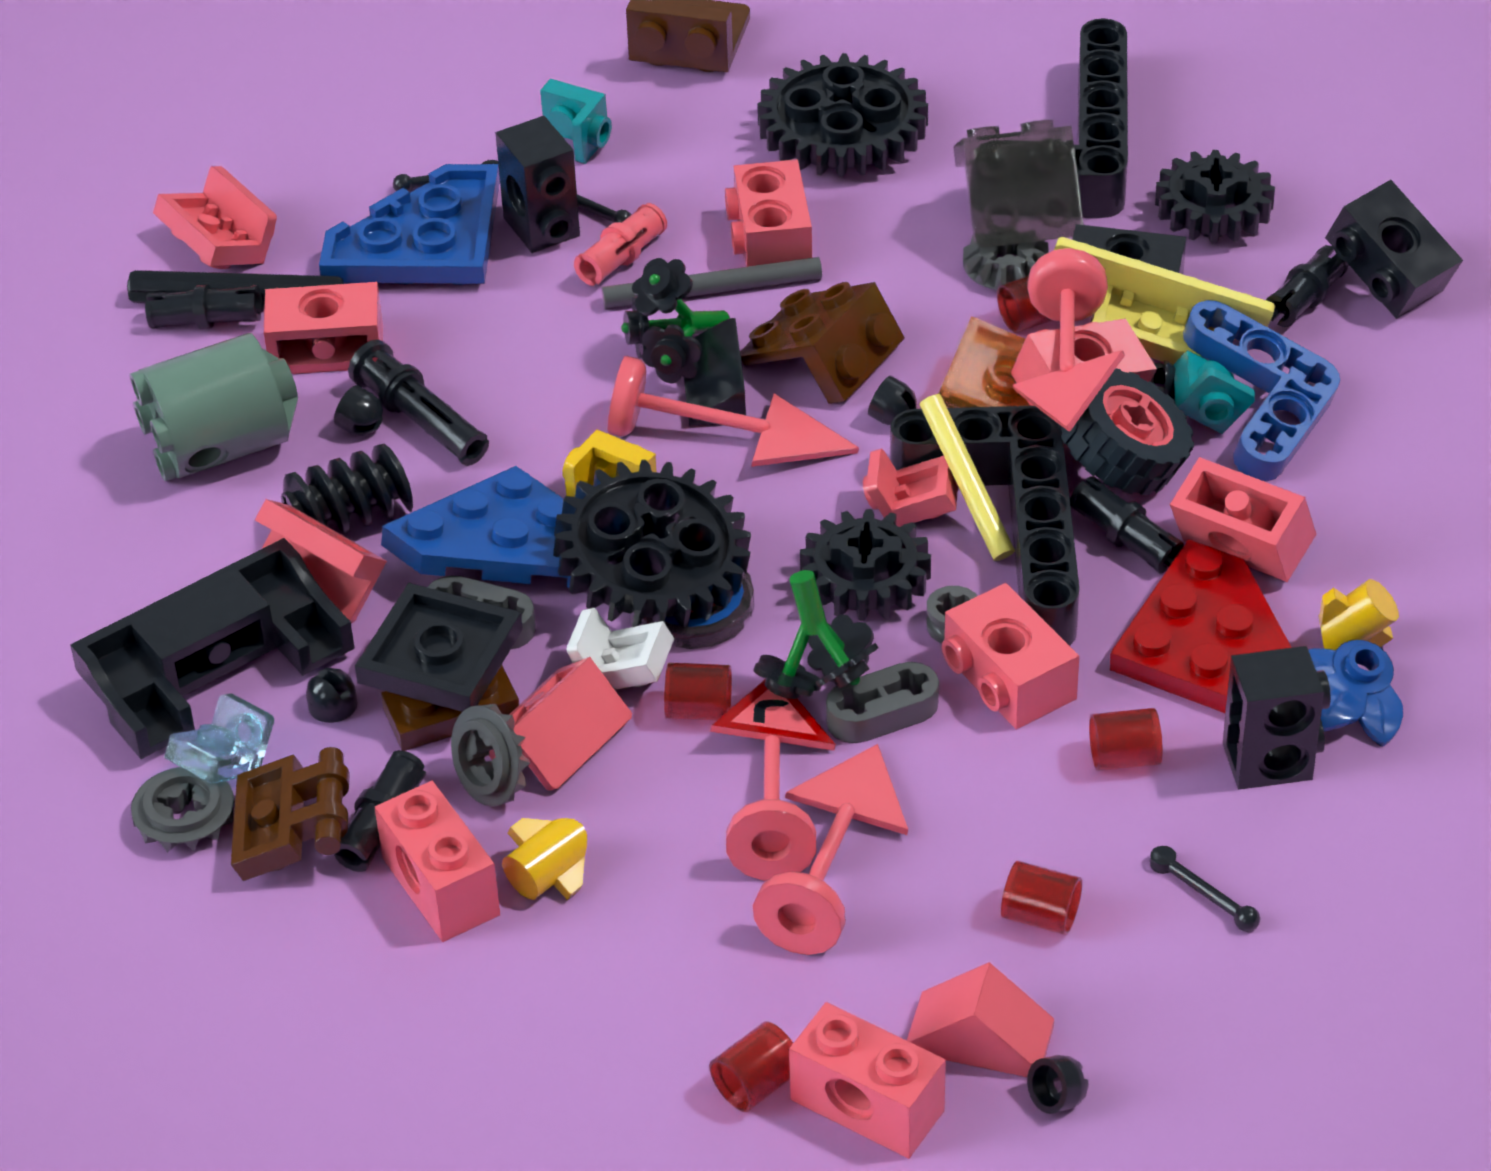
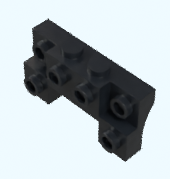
(204, 632)

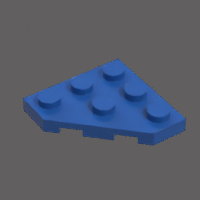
(421, 235)
(490, 527)

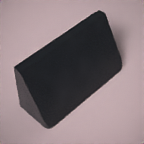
(720, 372)

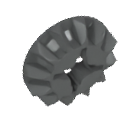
(991, 272)
(473, 736)
(169, 793)

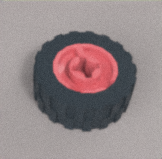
(1131, 435)

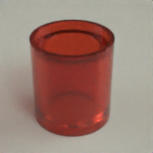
(1017, 308)
(697, 691)
(1125, 739)
(1041, 897)
(753, 1066)

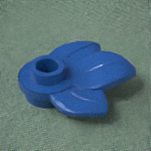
(1358, 692)

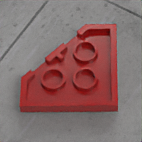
(1193, 625)

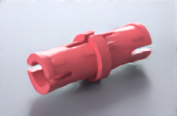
(620, 244)

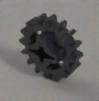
(1214, 196)
(867, 563)

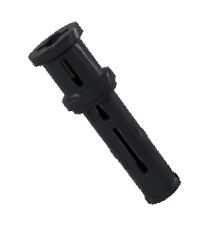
(403, 390)

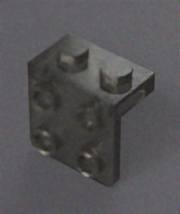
(1021, 183)

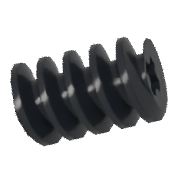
(350, 488)

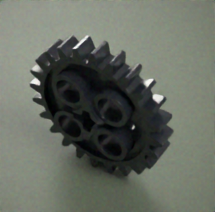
(842, 114)
(651, 544)

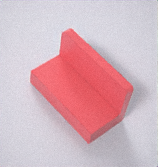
(336, 563)
(568, 721)

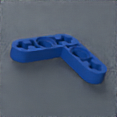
(1285, 390)

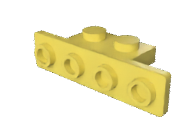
(1160, 300)

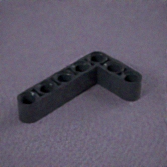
(1102, 118)
(1026, 453)

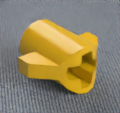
(1358, 615)
(546, 856)

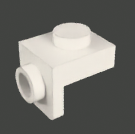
(625, 655)

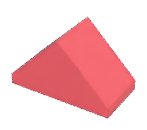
(982, 1022)

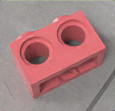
(769, 213)

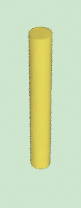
(967, 477)

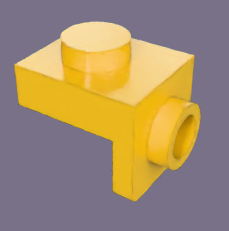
(603, 453)

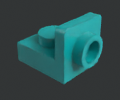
(577, 116)
(1209, 392)

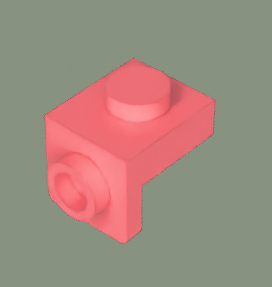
(910, 492)

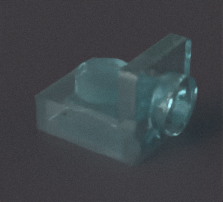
(227, 745)

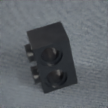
(1274, 717)

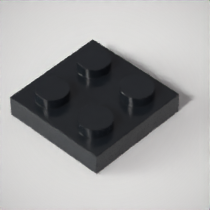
(439, 647)

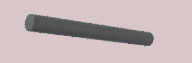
(729, 280)

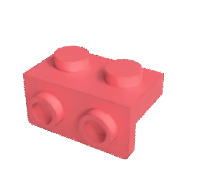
(222, 223)

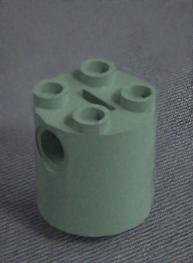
(214, 405)

